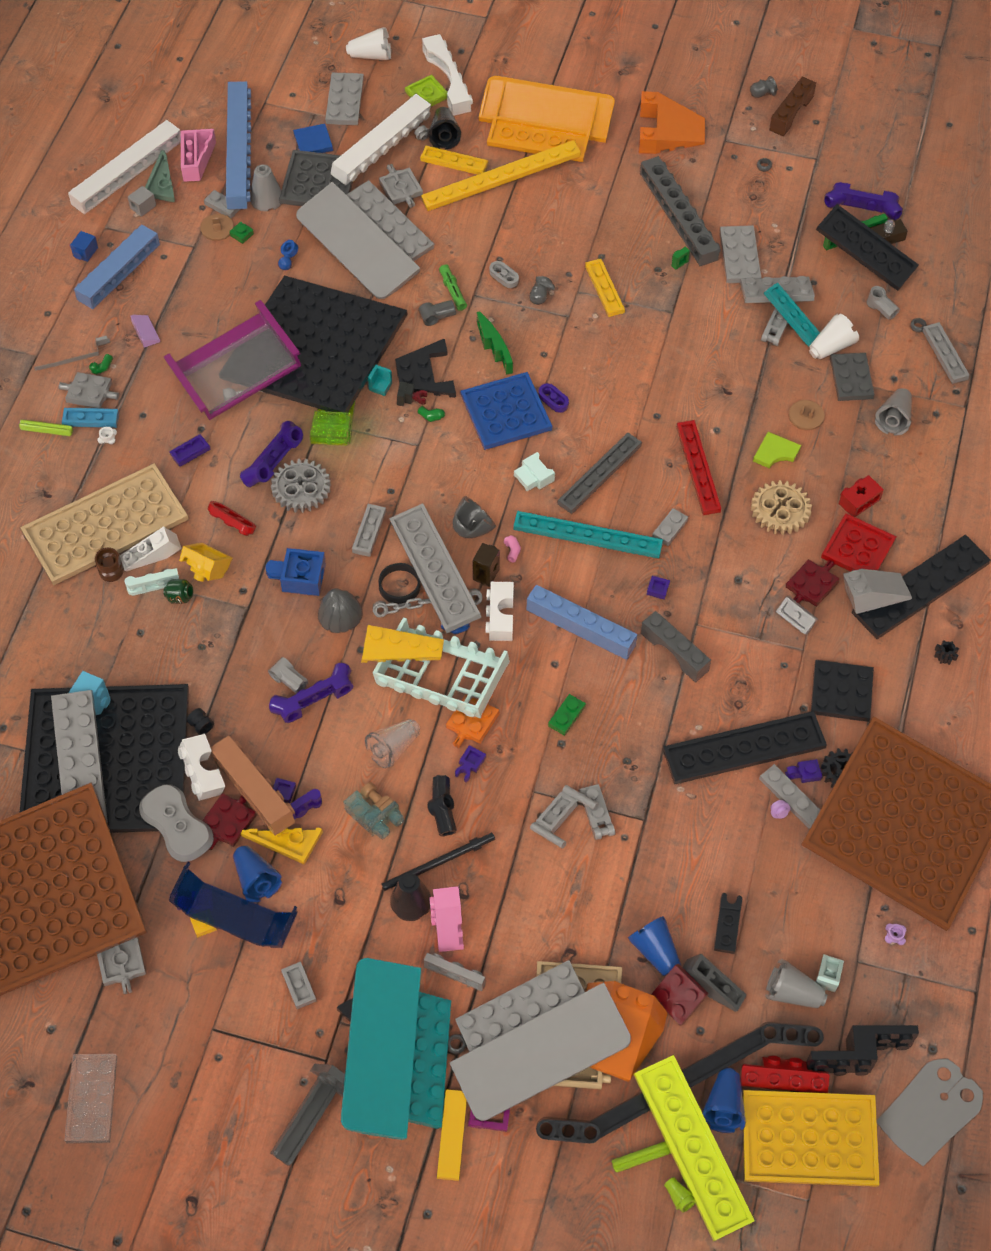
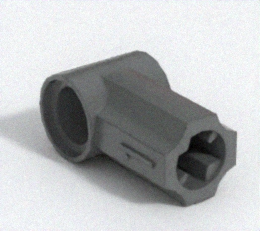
(432, 313)

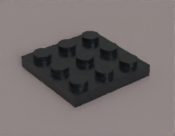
(842, 690)

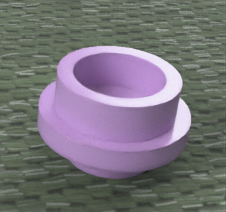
(780, 809)

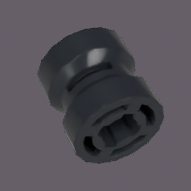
(199, 720)

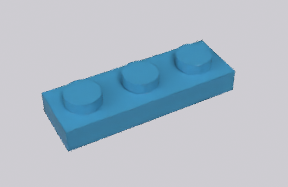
(90, 417)

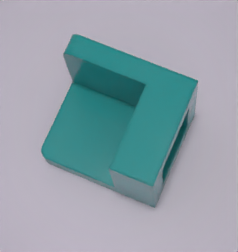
(380, 380)

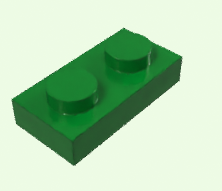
(566, 714)

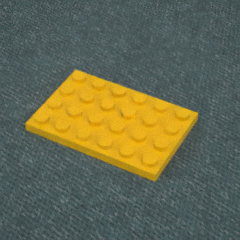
(810, 1138)

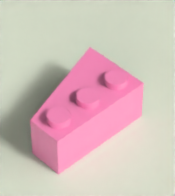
(196, 152)
(446, 915)

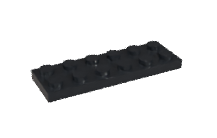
(867, 247)

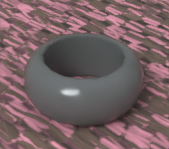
(764, 168)
(920, 321)
(456, 1051)

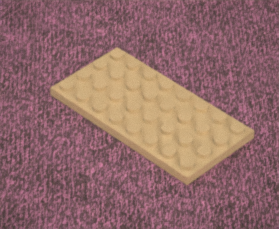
(109, 517)

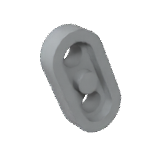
(506, 275)

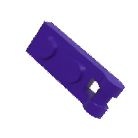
(309, 800)

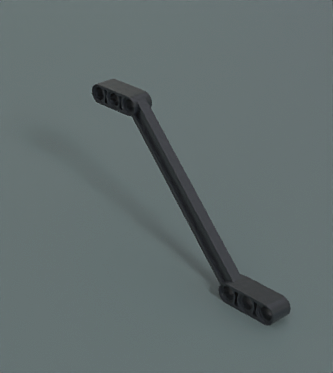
(693, 1074)

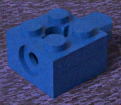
(301, 563)

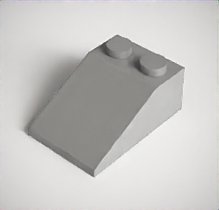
(874, 589)

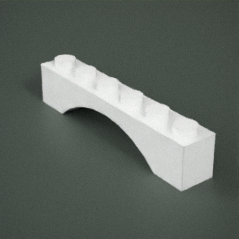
(436, 53)

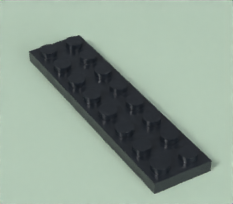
(928, 584)
(744, 747)

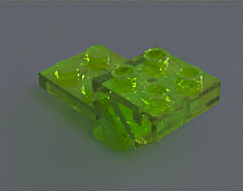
(332, 427)

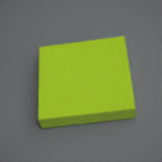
(428, 89)

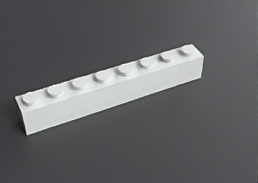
(380, 139)
(124, 167)

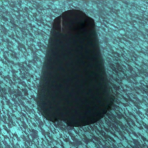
(444, 129)
(410, 898)

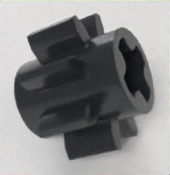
(946, 652)

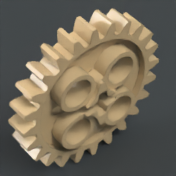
(769, 497)

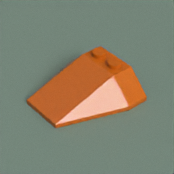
(645, 1022)

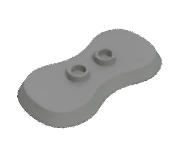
(183, 832)

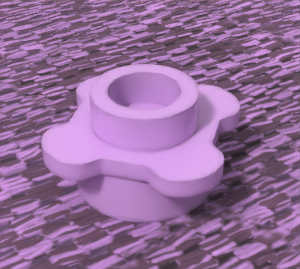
(895, 928)

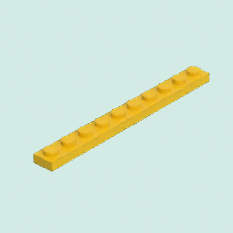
(500, 175)

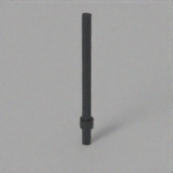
(474, 844)

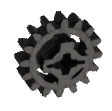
(834, 763)

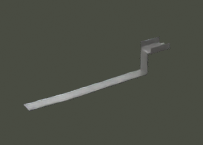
(99, 341)

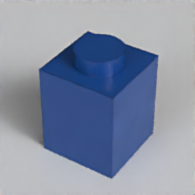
(84, 246)

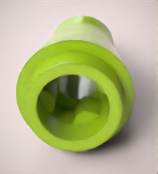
(680, 1195)

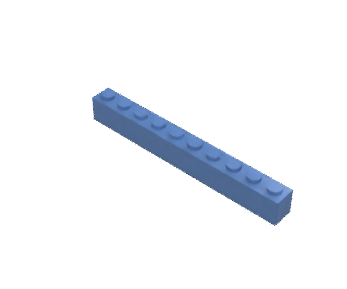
(237, 146)

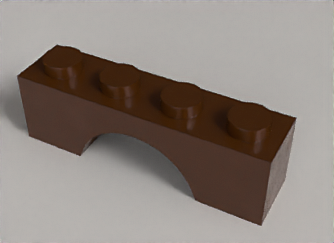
(800, 95)

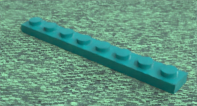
(588, 534)

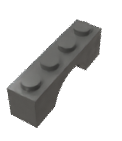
(691, 659)

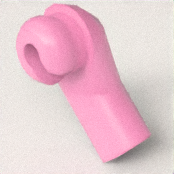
(514, 546)

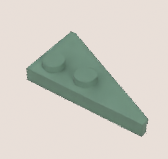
(160, 180)

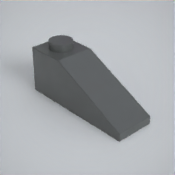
(715, 982)

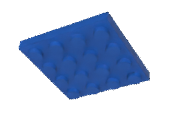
(506, 410)

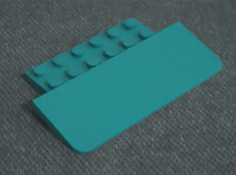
(394, 1052)

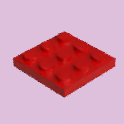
(858, 545)

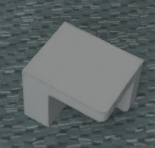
(141, 201)

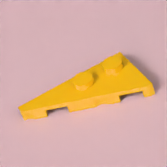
(292, 843)

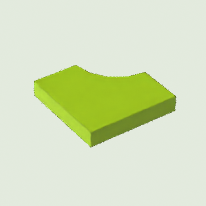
(776, 449)

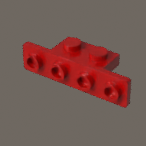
(784, 1075)

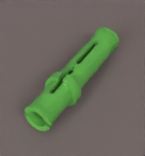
(452, 287)

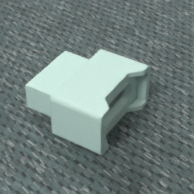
(534, 473)

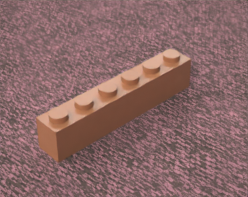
(252, 785)

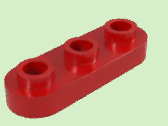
(231, 518)

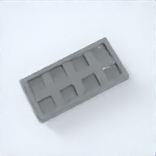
(344, 98)
(739, 253)
(797, 288)

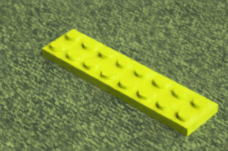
(694, 1148)

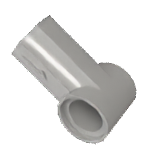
(878, 300)
(284, 672)

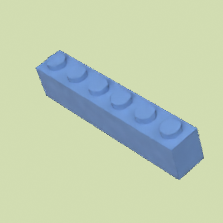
(116, 266)
(581, 622)

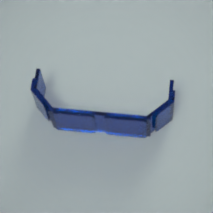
(230, 912)

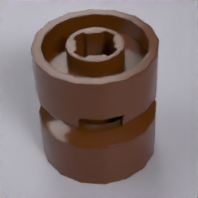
(109, 564)

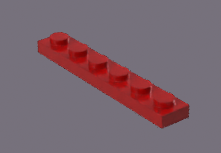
(698, 467)

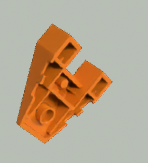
(674, 125)

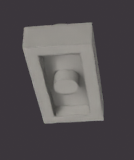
(218, 203)
(670, 526)
(797, 615)
(298, 985)

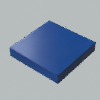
(313, 139)

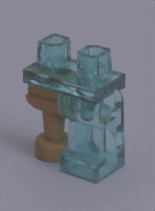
(373, 817)

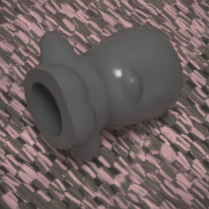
(763, 87)
(539, 291)

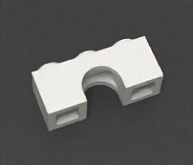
(500, 625)
(204, 782)

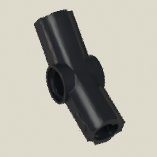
(442, 805)

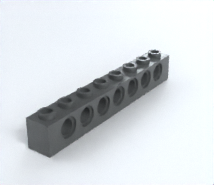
(680, 211)

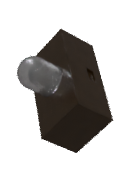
(891, 231)

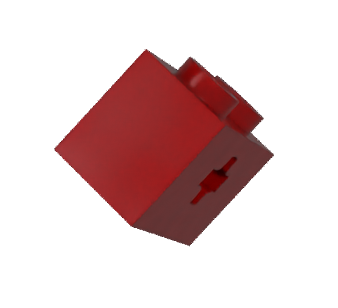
(860, 496)

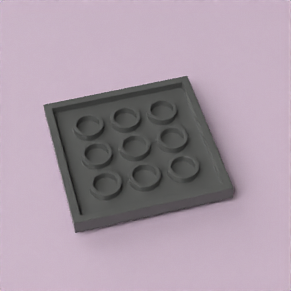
(307, 176)

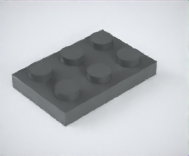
(852, 376)

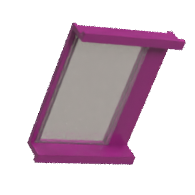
(236, 363)

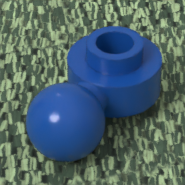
(289, 250)

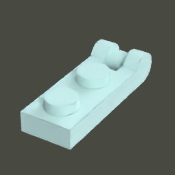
(150, 582)

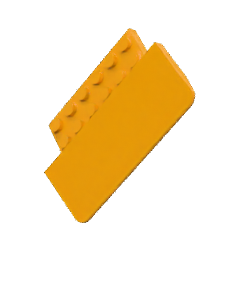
(543, 116)

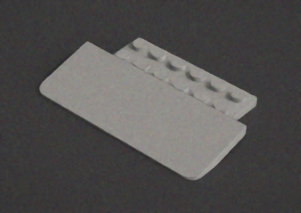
(366, 236)
(535, 1039)

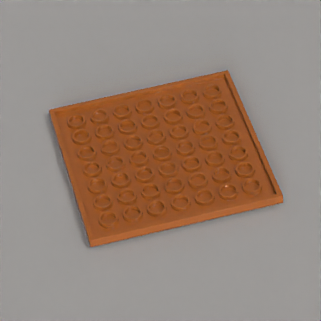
(906, 823)
(60, 889)

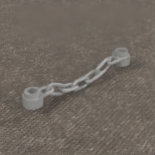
(378, 604)

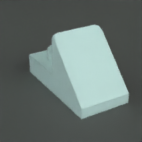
(830, 973)

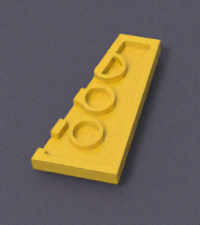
(390, 644)

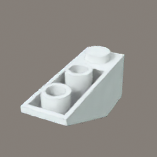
(152, 549)

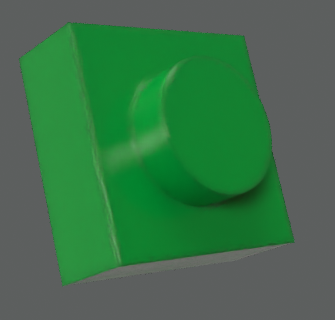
(241, 232)
(680, 258)

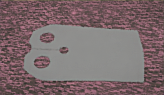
(923, 1121)

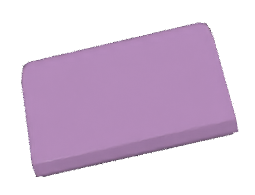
(145, 330)

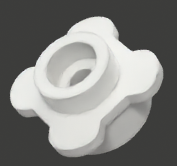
(107, 431)

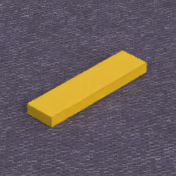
(454, 160)
(604, 287)
(452, 1135)

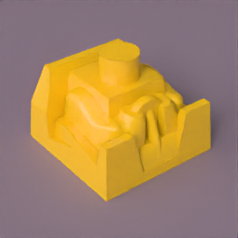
(205, 561)

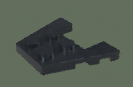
(417, 370)

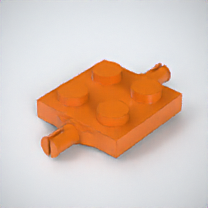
(472, 727)

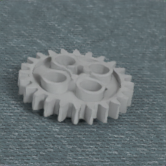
(300, 485)

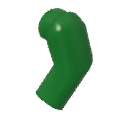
(103, 366)
(431, 415)

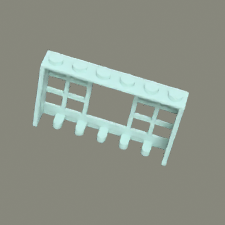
(452, 647)

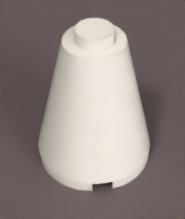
(371, 46)
(834, 337)

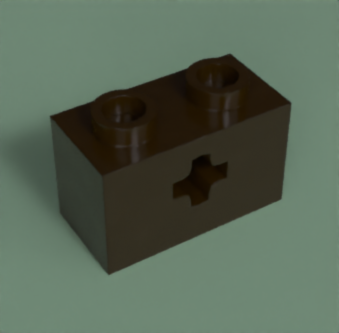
(486, 564)

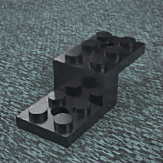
(862, 1049)

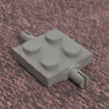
(400, 186)
(88, 390)
(122, 964)

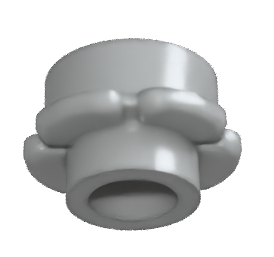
(422, 132)

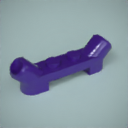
(883, 203)
(263, 466)
(291, 707)

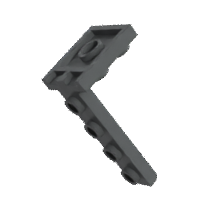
(328, 1083)

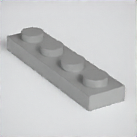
(945, 353)
(786, 790)

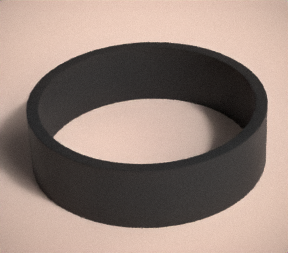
(398, 567)

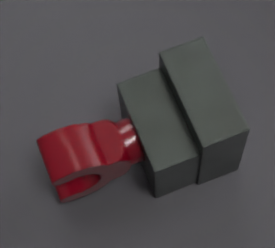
(406, 394)

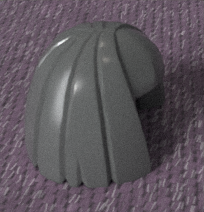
(470, 520)
(339, 611)

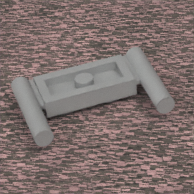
(557, 813)

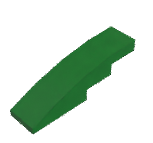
(492, 340)

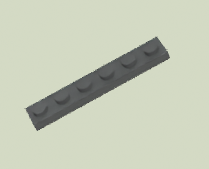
(599, 473)

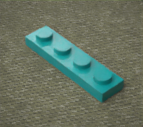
(792, 313)

